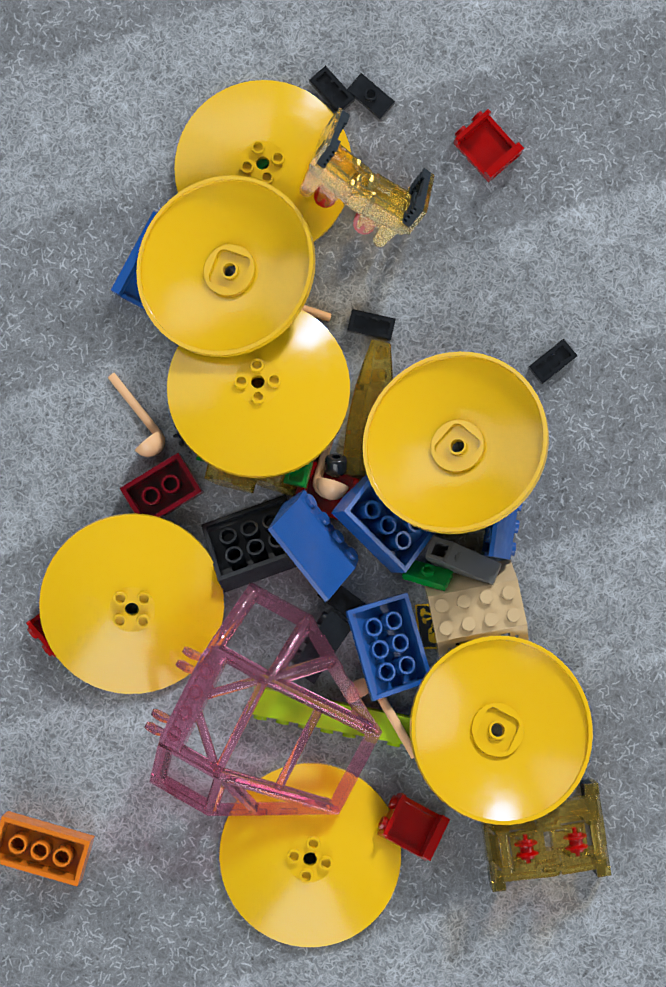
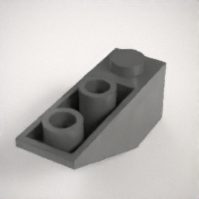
(462, 560)

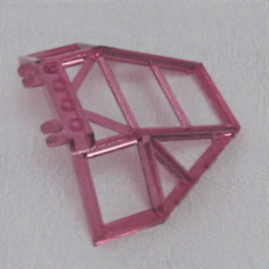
(278, 677)

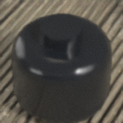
(335, 465)

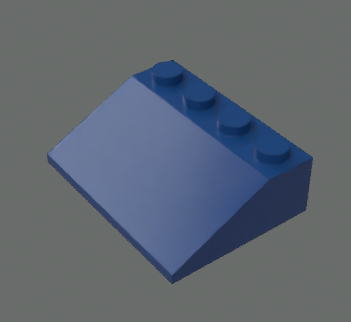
(379, 529)
(499, 537)
(313, 544)
(388, 645)

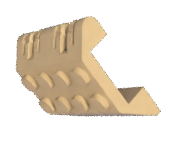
(477, 609)

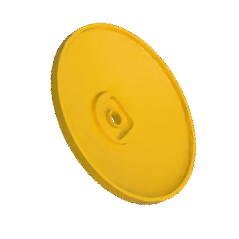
(254, 124)
(198, 238)
(448, 402)
(267, 427)
(124, 563)
(542, 736)
(318, 900)

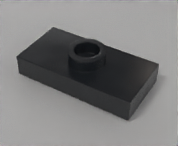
(331, 89)
(371, 96)
(371, 325)
(552, 361)
(344, 600)

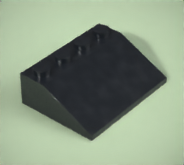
(244, 546)

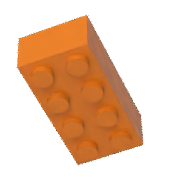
(44, 848)

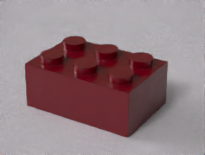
(162, 488)

